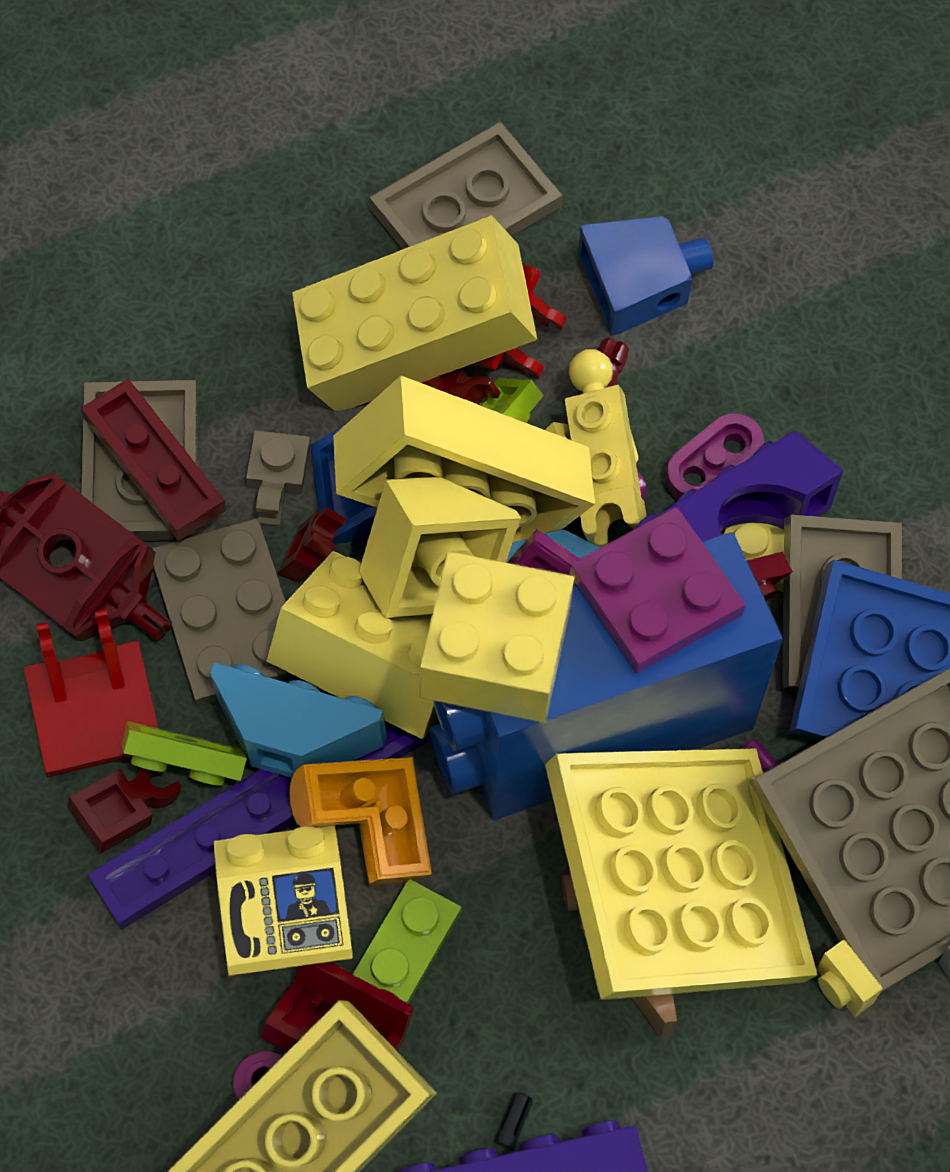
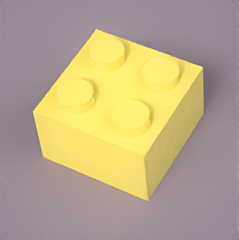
(496, 637)

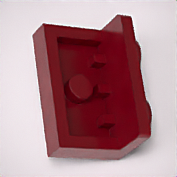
(318, 990)

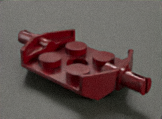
(109, 564)

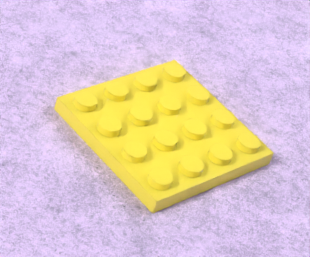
(678, 872)

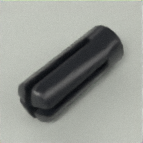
(513, 1120)

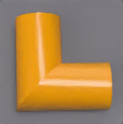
(381, 799)

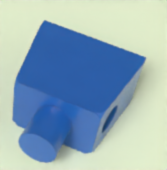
(639, 269)

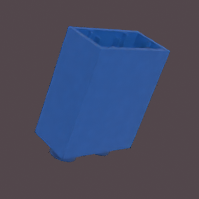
(604, 706)

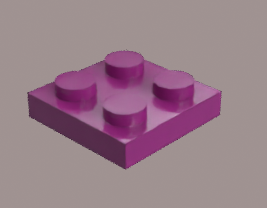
(657, 589)

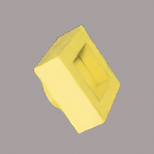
(847, 980)

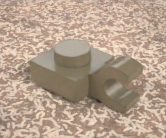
(274, 468)

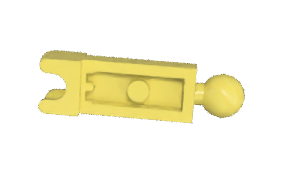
(602, 423)

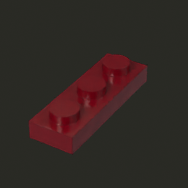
(153, 459)

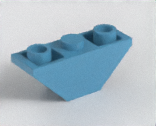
(293, 721)

